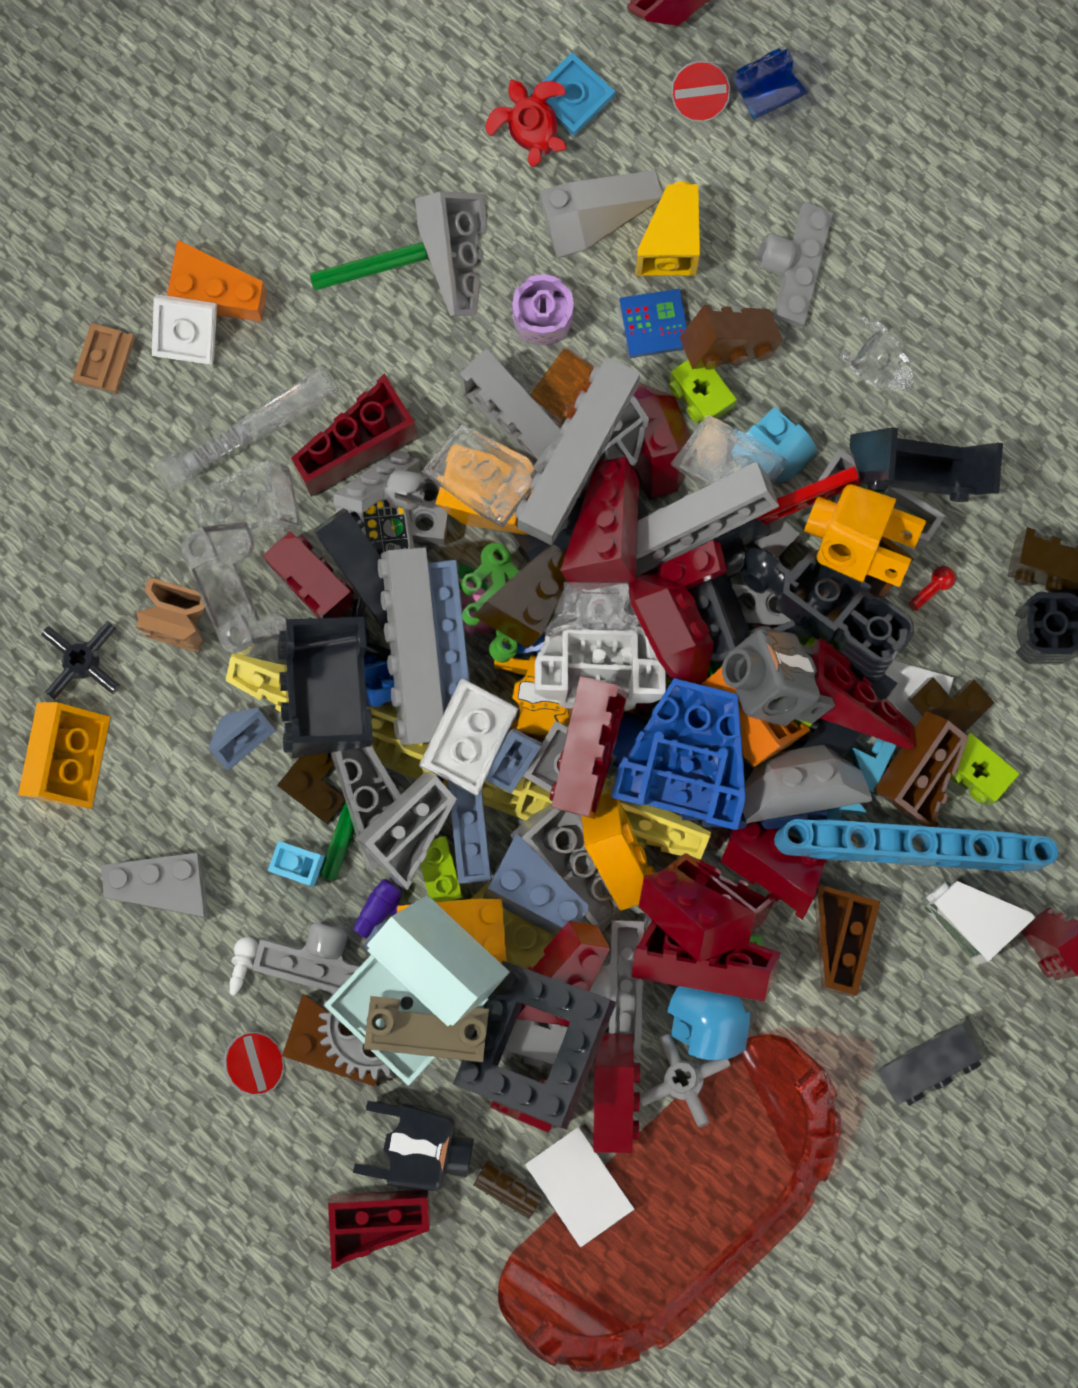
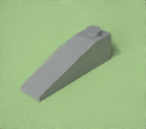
(591, 209)
(450, 234)
(560, 843)

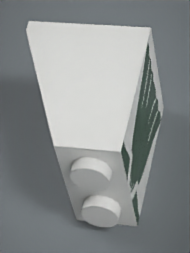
(976, 919)

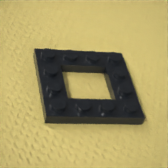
(559, 1096)

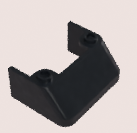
(926, 466)
(718, 601)

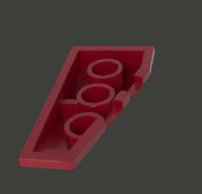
(856, 701)

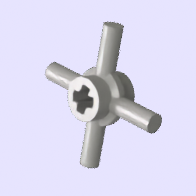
(675, 1089)

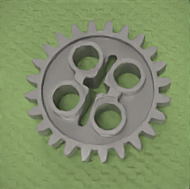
(350, 1048)

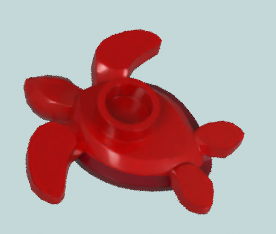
(531, 119)

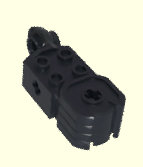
(834, 608)
(1048, 628)

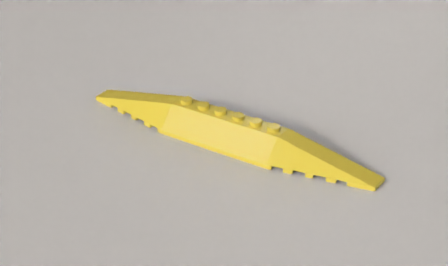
(649, 823)

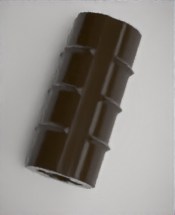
(508, 1189)

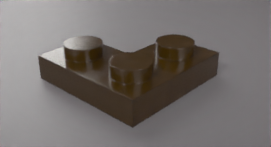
(960, 710)
(306, 786)

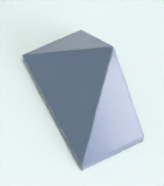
(238, 735)
(513, 760)

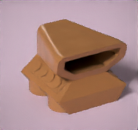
(174, 615)

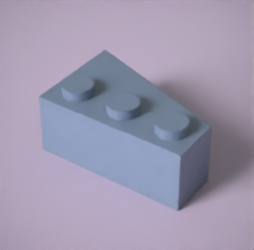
(534, 889)

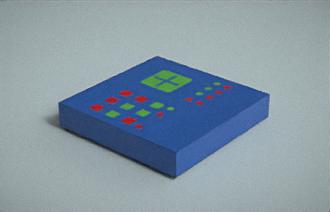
(653, 322)

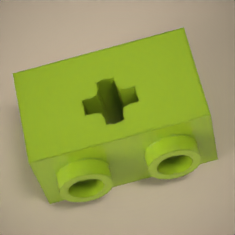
(717, 399)
(996, 772)
(440, 872)

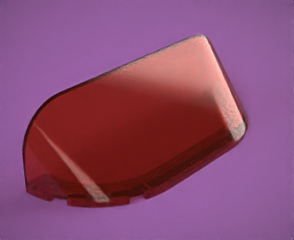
(701, 1218)

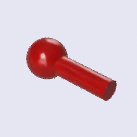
(941, 579)

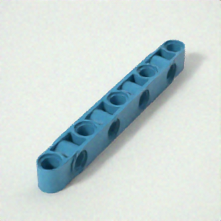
(895, 845)

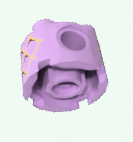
(543, 309)

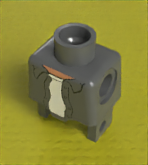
(771, 667)

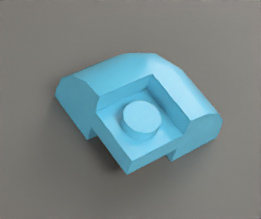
(787, 440)

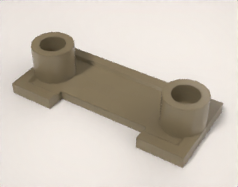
(424, 1033)

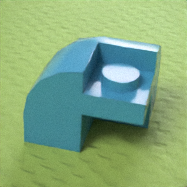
(709, 1023)

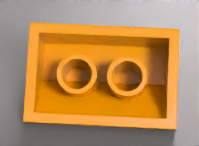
(64, 755)

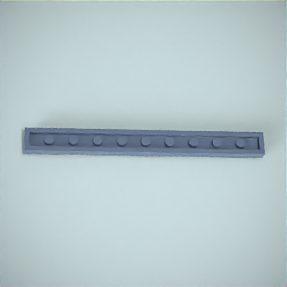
(452, 657)

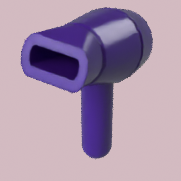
(378, 907)

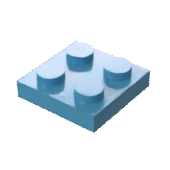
(584, 94)

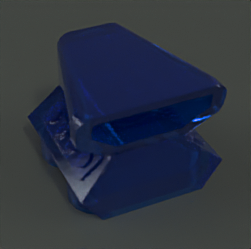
(768, 82)

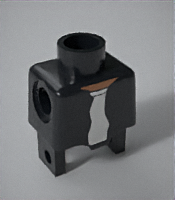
(420, 1148)

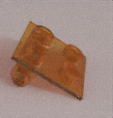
(563, 384)

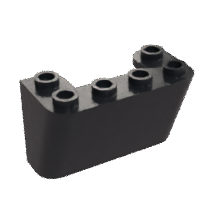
(324, 686)

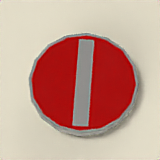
(700, 91)
(253, 1064)

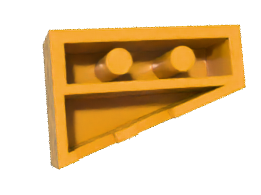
(616, 852)

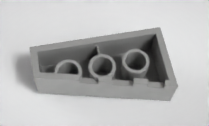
(508, 405)
(365, 789)

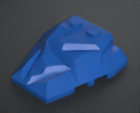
(688, 757)

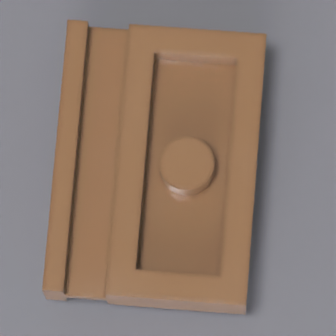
(103, 358)

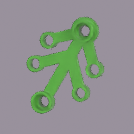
(498, 571)

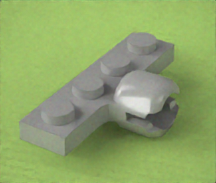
(796, 262)
(390, 479)
(315, 965)
(616, 983)

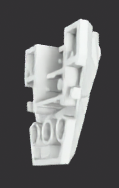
(602, 655)

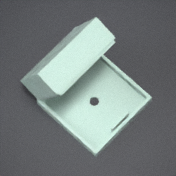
(423, 958)

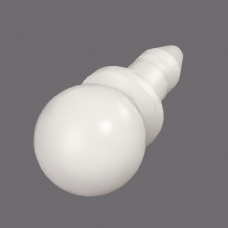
(245, 953)

